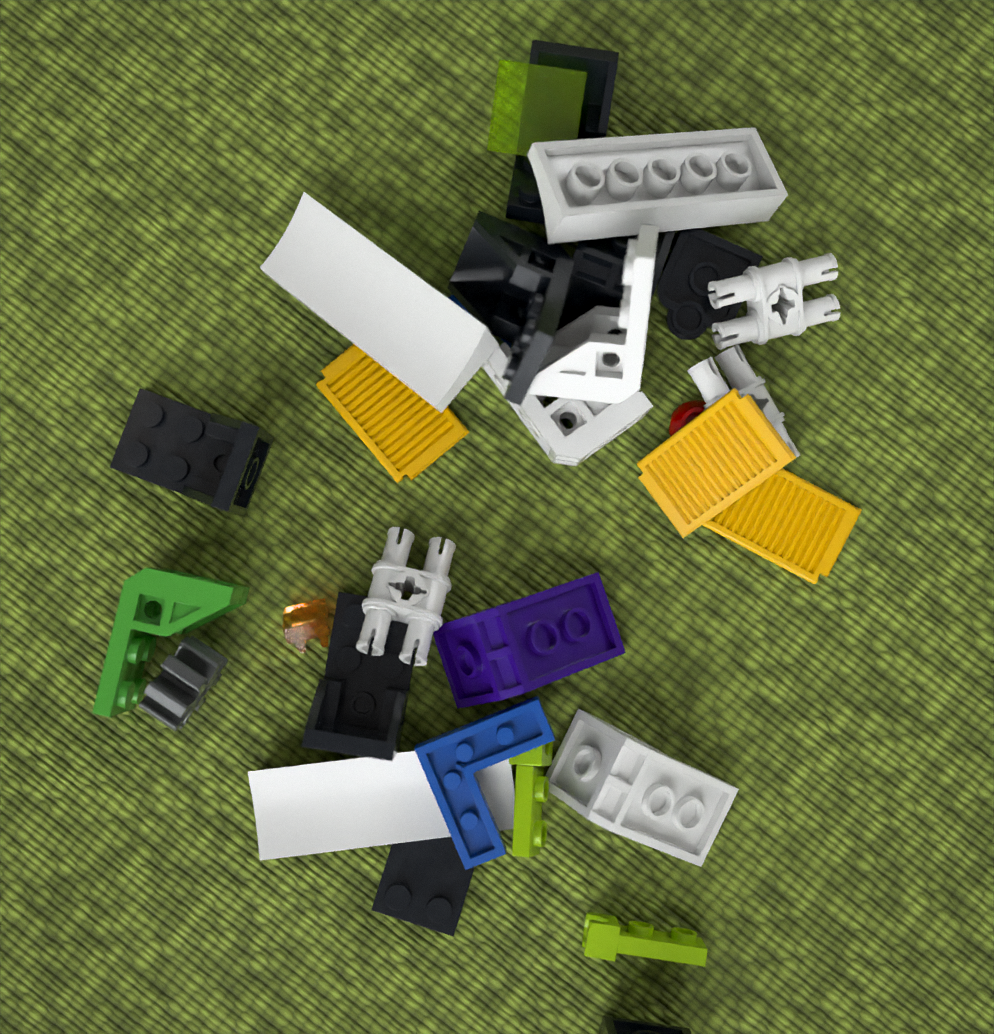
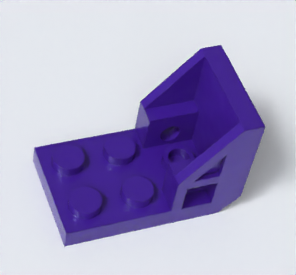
(528, 642)

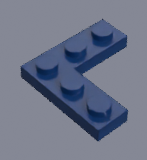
(459, 753)

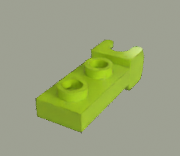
(530, 792)
(606, 938)

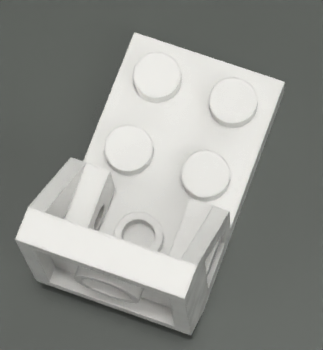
(600, 365)
(592, 421)
(638, 789)

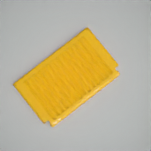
(388, 415)
(713, 461)
(789, 524)

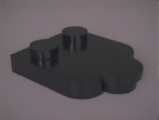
(685, 279)
(424, 884)

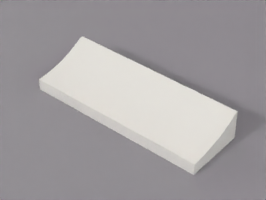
(654, 179)
(379, 304)
(359, 804)

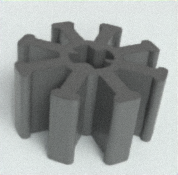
(183, 683)

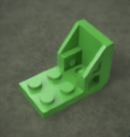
(186, 605)

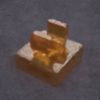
(306, 622)

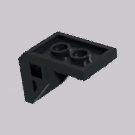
(601, 68)
(599, 275)
(516, 290)
(193, 452)
(361, 696)

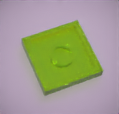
(534, 106)

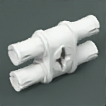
(774, 300)
(742, 378)
(423, 608)

